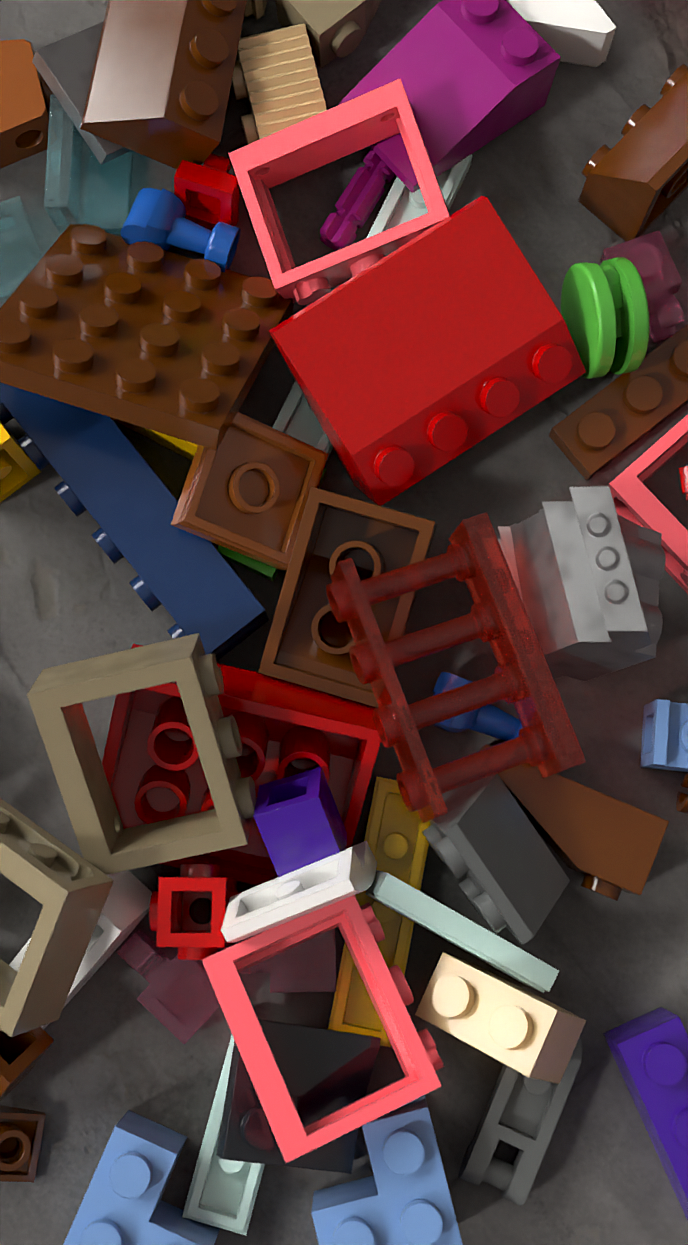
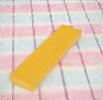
(401, 851)

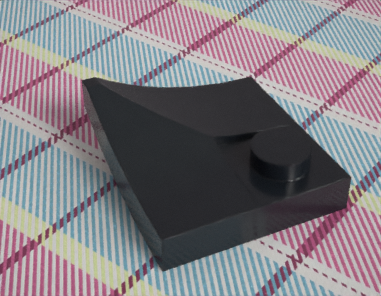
(321, 1074)

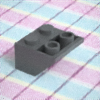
(505, 860)

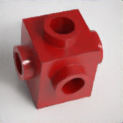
(173, 908)

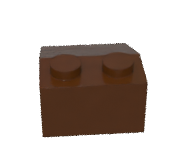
(305, 638)

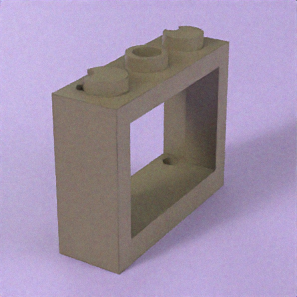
(79, 772)
(72, 902)

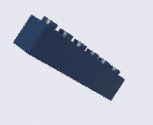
(135, 516)

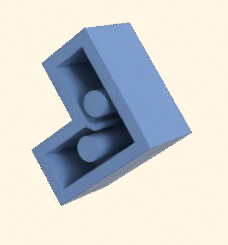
(127, 1191)
(404, 1198)

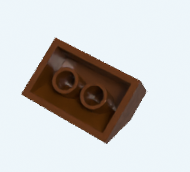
(164, 76)
(646, 168)

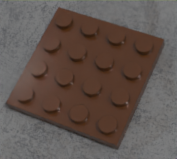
(139, 334)

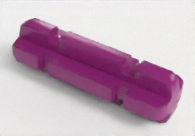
(356, 202)

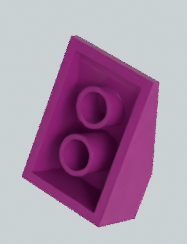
(468, 77)

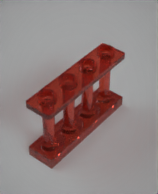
(495, 618)

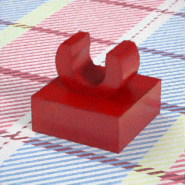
(208, 191)

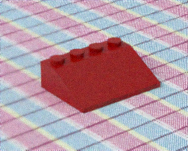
(428, 351)
(282, 733)

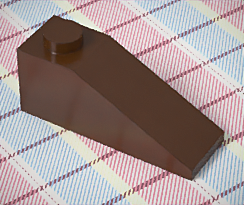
(589, 829)

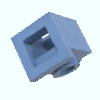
(665, 736)

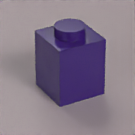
(299, 820)

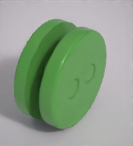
(606, 315)

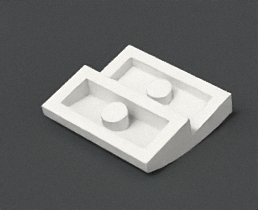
(299, 892)

